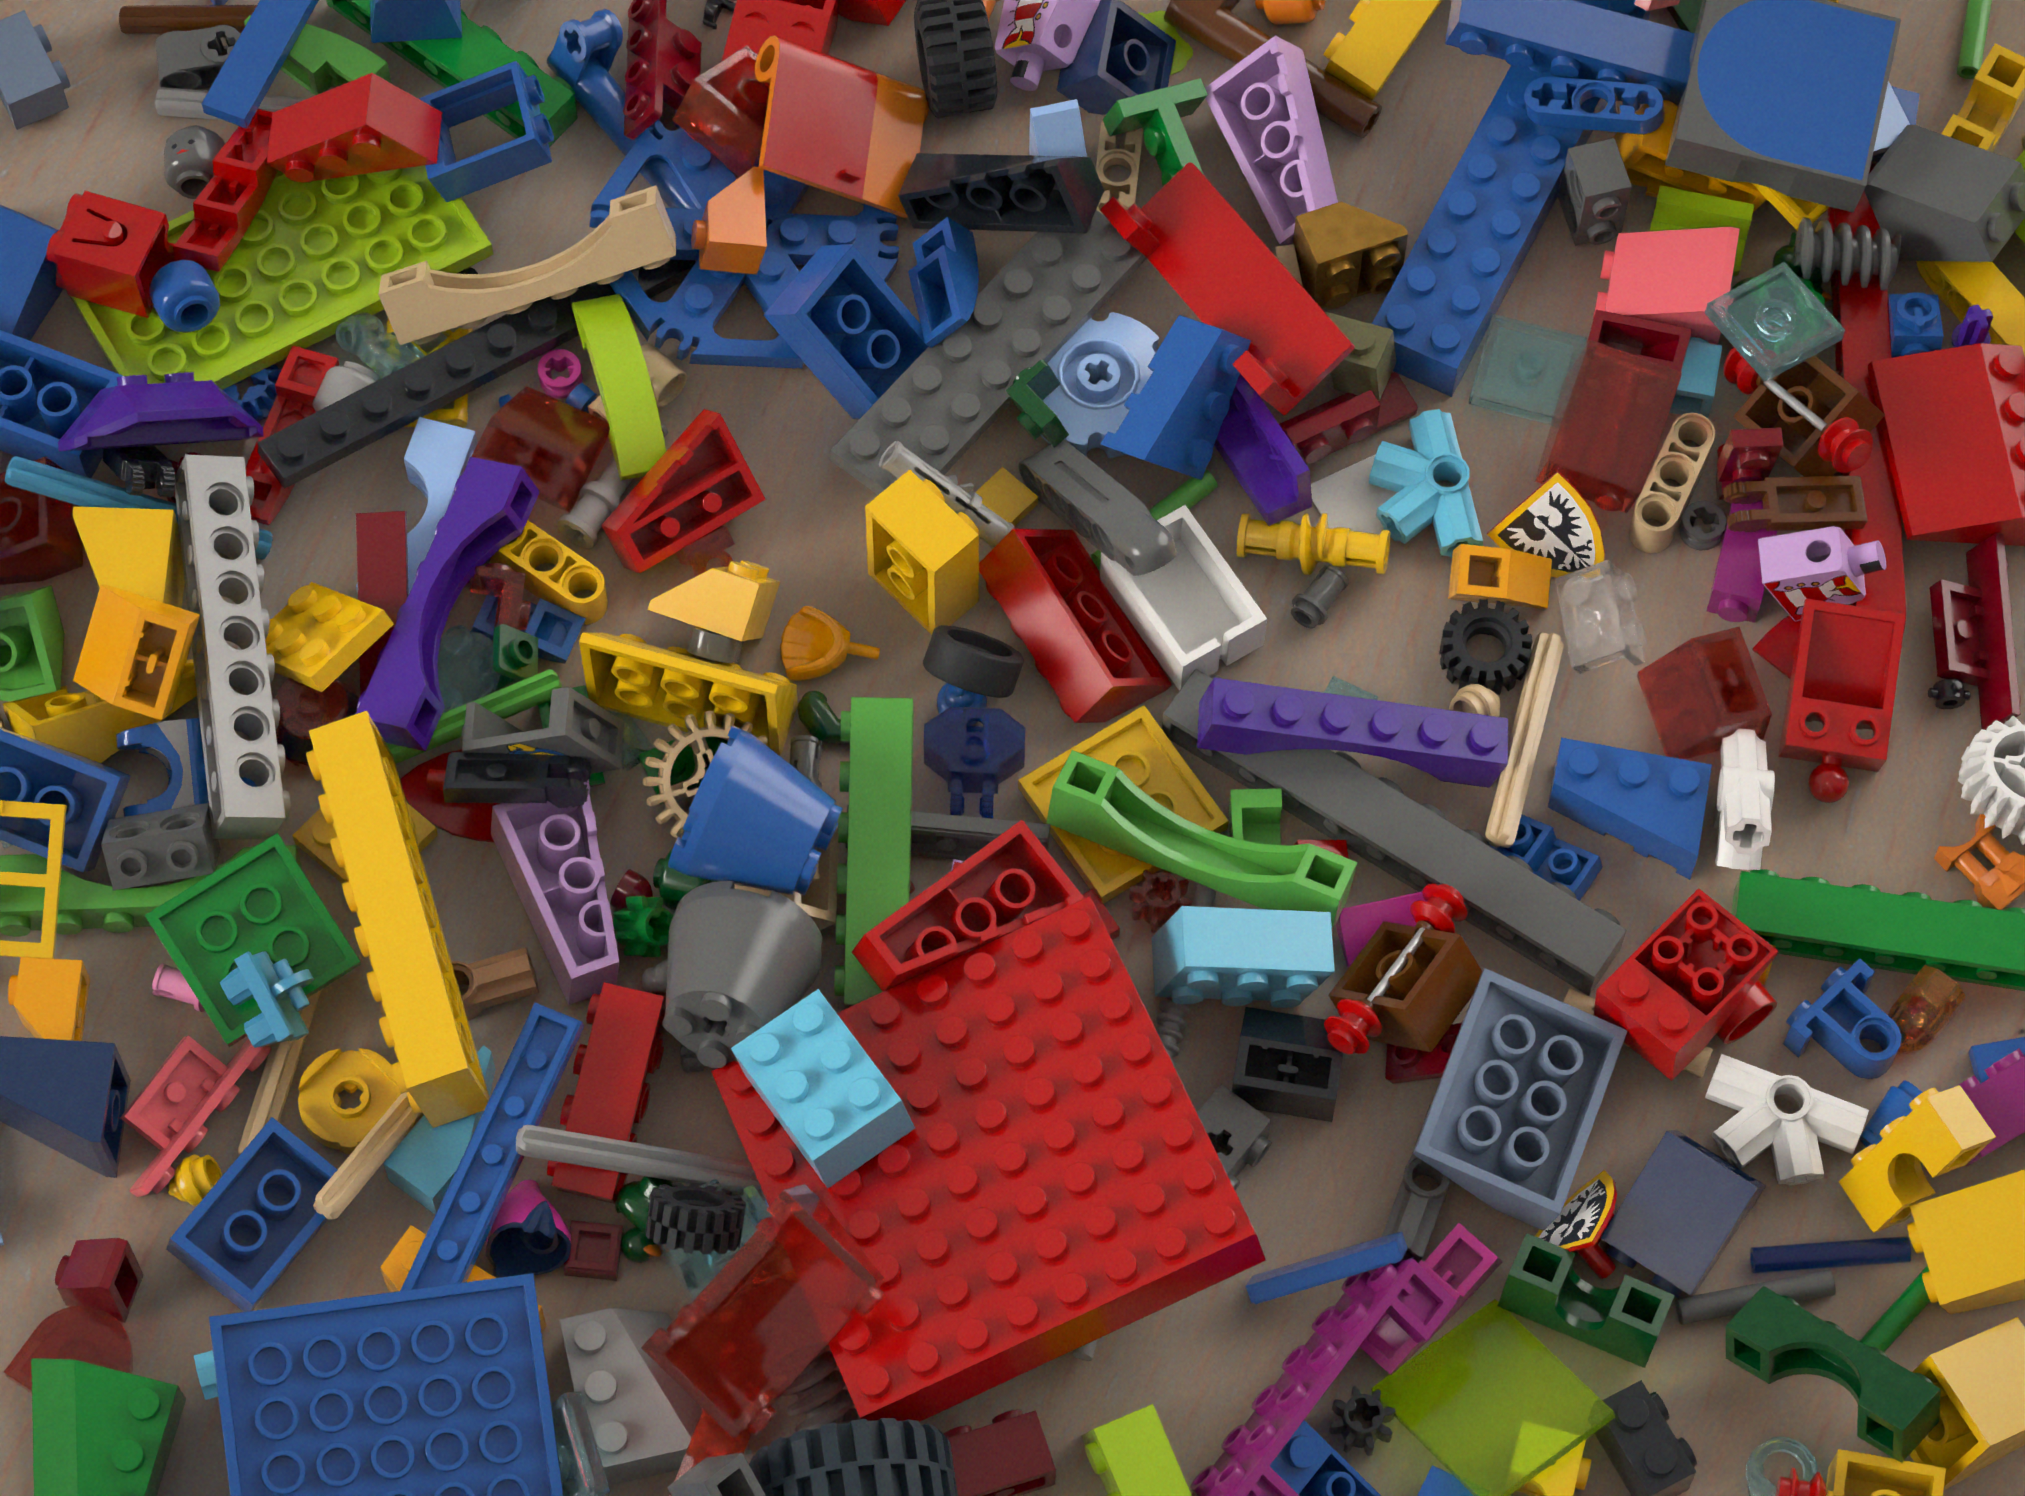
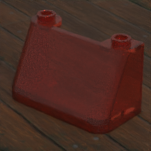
(768, 1313)

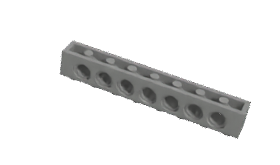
(234, 807)

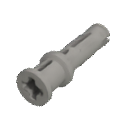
(596, 504)

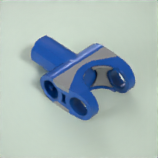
(181, 752)

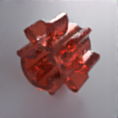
(1165, 888)

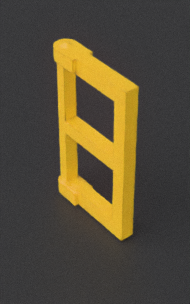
(49, 881)

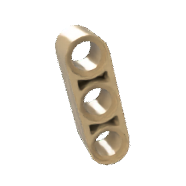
(1676, 463)

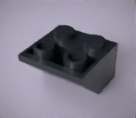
(1287, 1065)

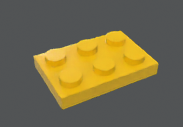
(322, 634)

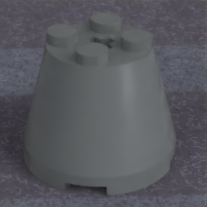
(735, 966)

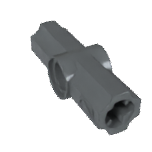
(1416, 1209)

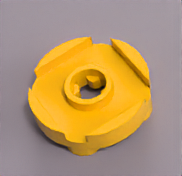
(321, 1101)

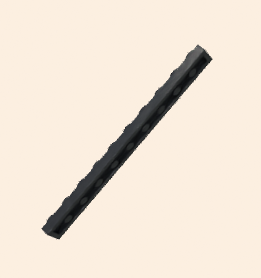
(439, 379)

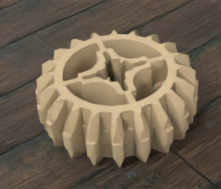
(696, 738)

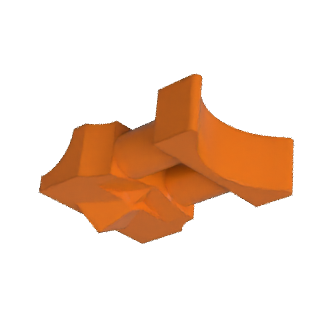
(1993, 887)

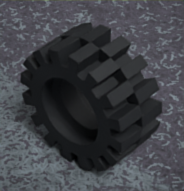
(1489, 622)
(695, 1218)

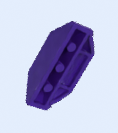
(159, 415)

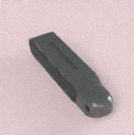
(1098, 508)

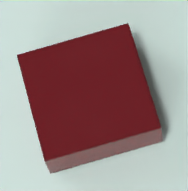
(594, 1250)

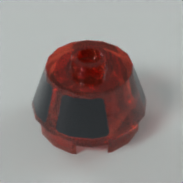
(308, 709)

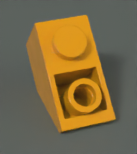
(1499, 576)

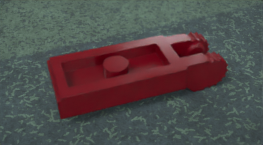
(1747, 456)

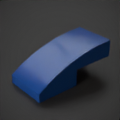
(552, 625)

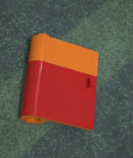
(838, 124)

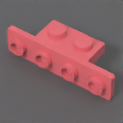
(180, 1100)

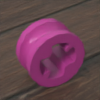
(559, 360)

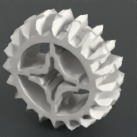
(1996, 776)

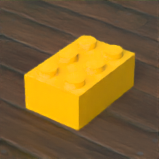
(923, 551)

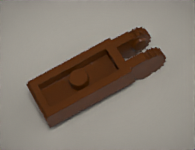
(1798, 503)

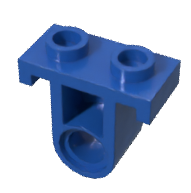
(1844, 1018)

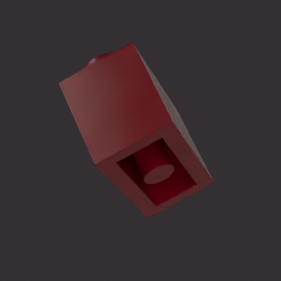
(1002, 1457)

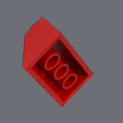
(1071, 624)

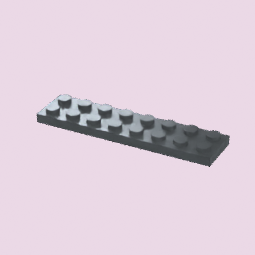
(963, 380)

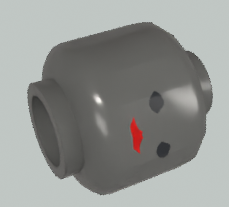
(189, 159)

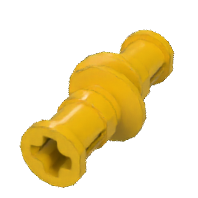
(1313, 543)

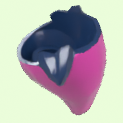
(527, 1234)

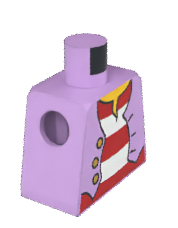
(1041, 36)
(1817, 567)

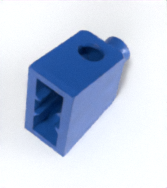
(414, 20)

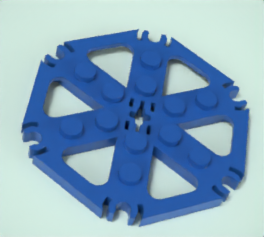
(708, 293)

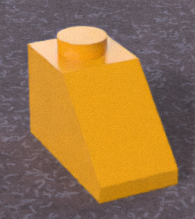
(51, 997)

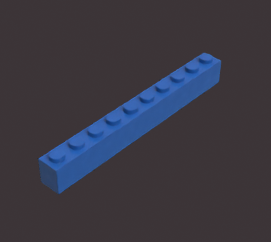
(1587, 44)

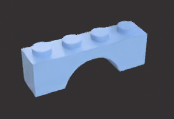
(433, 465)

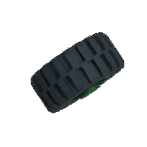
(858, 1460)

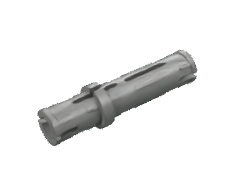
(991, 526)

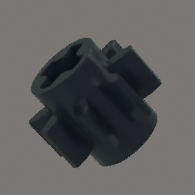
(1352, 1430)

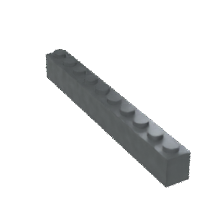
(1418, 847)

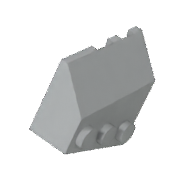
(631, 1402)

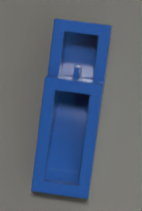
(944, 279)

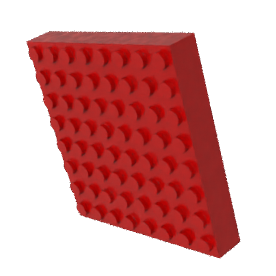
(1043, 1177)

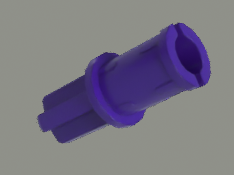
(1974, 327)

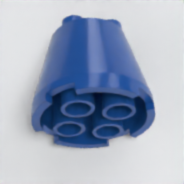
(755, 821)

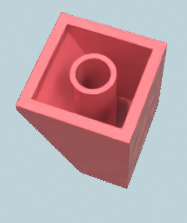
(1670, 276)

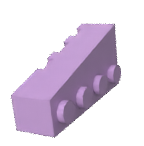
(1275, 133)
(562, 886)

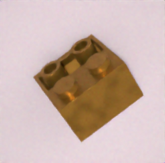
(1347, 253)

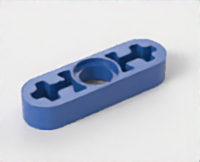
(1582, 89)

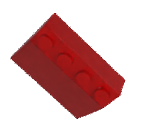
(1956, 440)

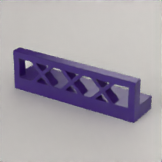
(1263, 457)

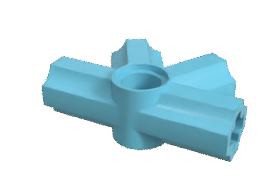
(1419, 496)

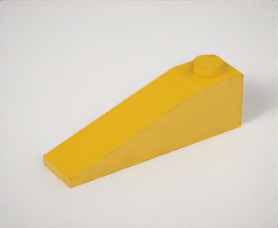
(84, 720)

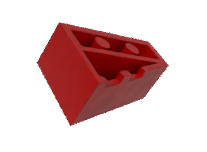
(353, 132)
(683, 496)

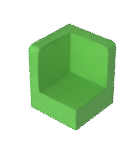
(1255, 815)

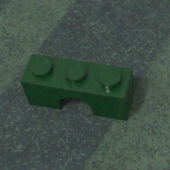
(1613, 1320)

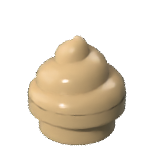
(1476, 700)

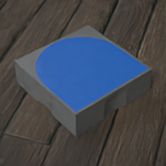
(1785, 96)

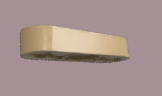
(1129, 158)

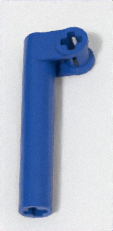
(584, 60)

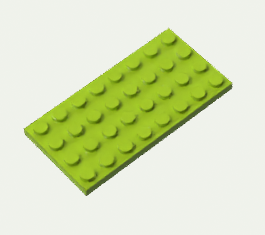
(298, 274)

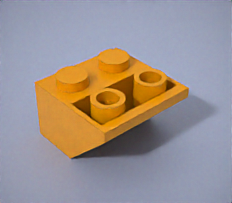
(135, 651)

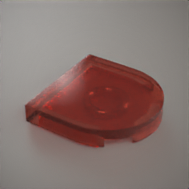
(78, 1335)

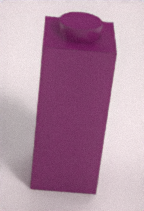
(1738, 578)

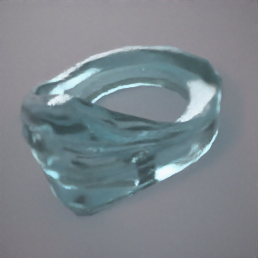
(1757, 1483)

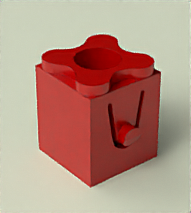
(110, 252)

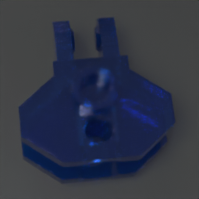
(974, 756)

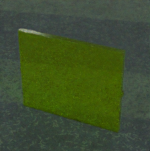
(1493, 1403)

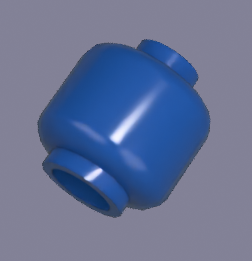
(184, 296)

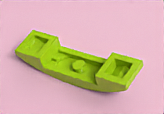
(623, 384)

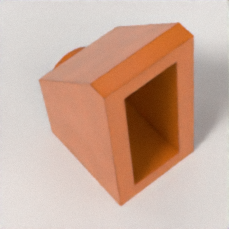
(733, 227)

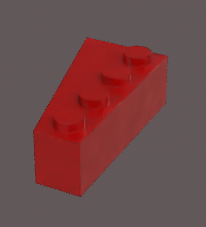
(975, 903)
(611, 1082)

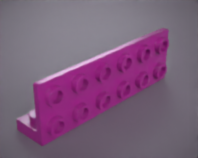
(1399, 1290)

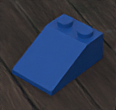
(52, 775)

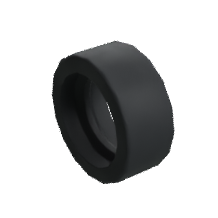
(973, 661)

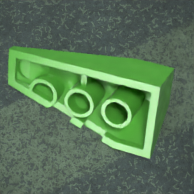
(30, 644)

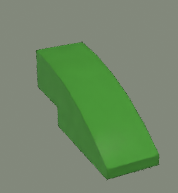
(328, 60)

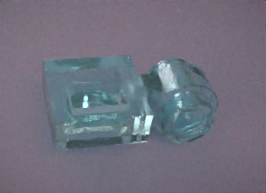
(378, 350)

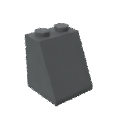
(1946, 197)

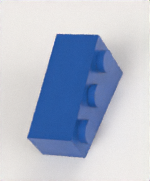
(1183, 400)
(1634, 796)

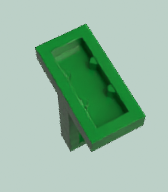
(1160, 117)

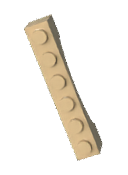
(431, 301)

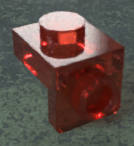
(508, 586)

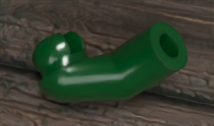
(820, 718)

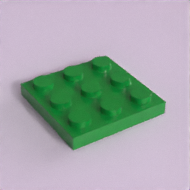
(254, 908)

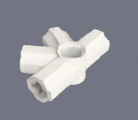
(1743, 801)
(1763, 1125)

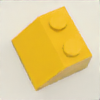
(723, 600)

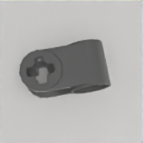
(193, 56)

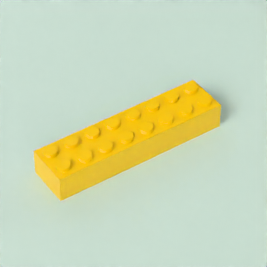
(397, 921)

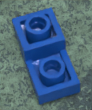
(1552, 857)

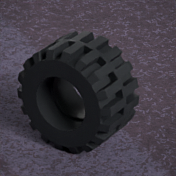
(955, 56)

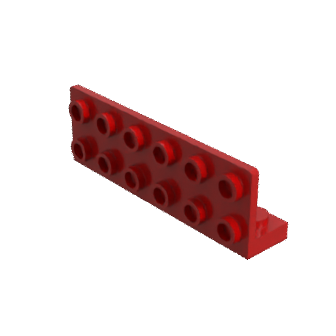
(1234, 285)

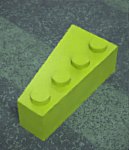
(1135, 1456)

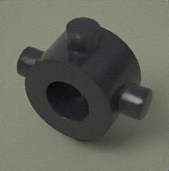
(1949, 694)

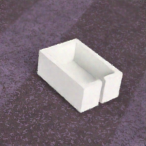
(1191, 606)

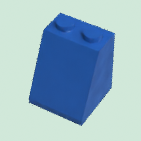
(26, 275)

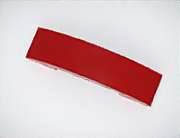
(295, 394)

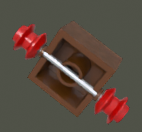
(1819, 413)
(1407, 979)

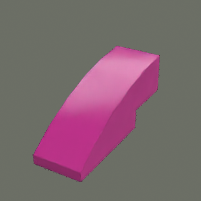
(1457, 1265)

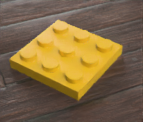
(1155, 766)

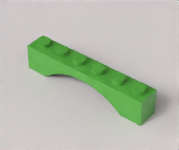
(1114, 812)
(85, 902)

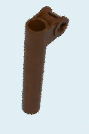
(1235, 39)

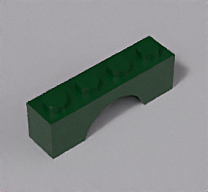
(1781, 1339)

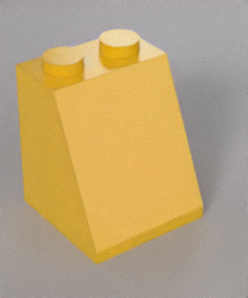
(134, 550)
(1973, 1244)
(1978, 1402)

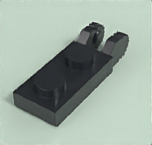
(142, 469)
(516, 779)

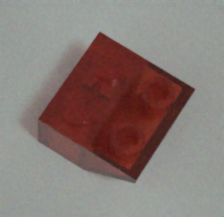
(548, 440)
(1704, 694)

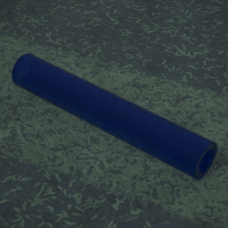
(1830, 1254)

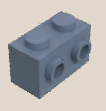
(28, 80)

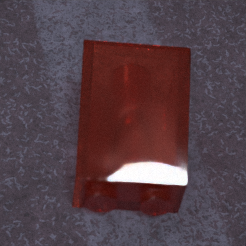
(1608, 425)

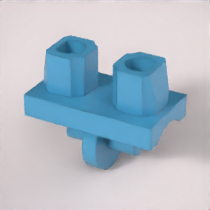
(277, 994)

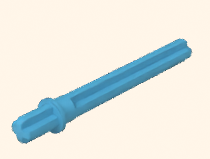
(93, 493)

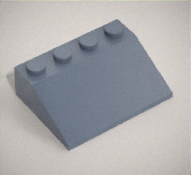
(1519, 1098)

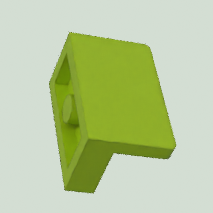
(1692, 210)

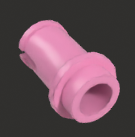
(171, 984)

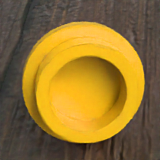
(194, 1178)

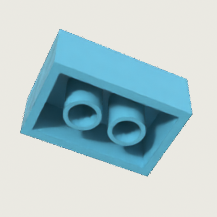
(1242, 955)
(823, 1088)

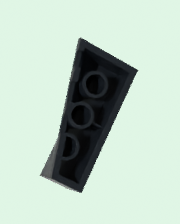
(1002, 192)

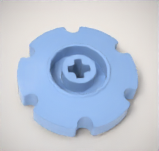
(1097, 376)

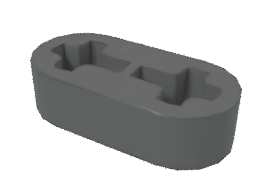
(714, 646)

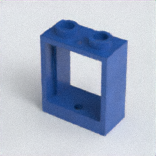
(478, 97)

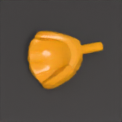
(817, 644)

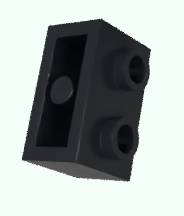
(1644, 1445)

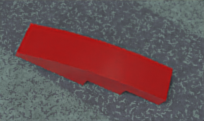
(231, 197)

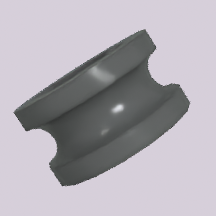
(1710, 514)

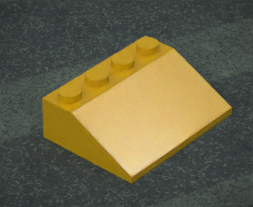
(671, 683)

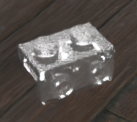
(1600, 617)

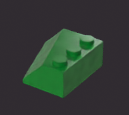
(100, 1429)

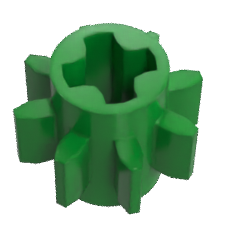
(642, 926)

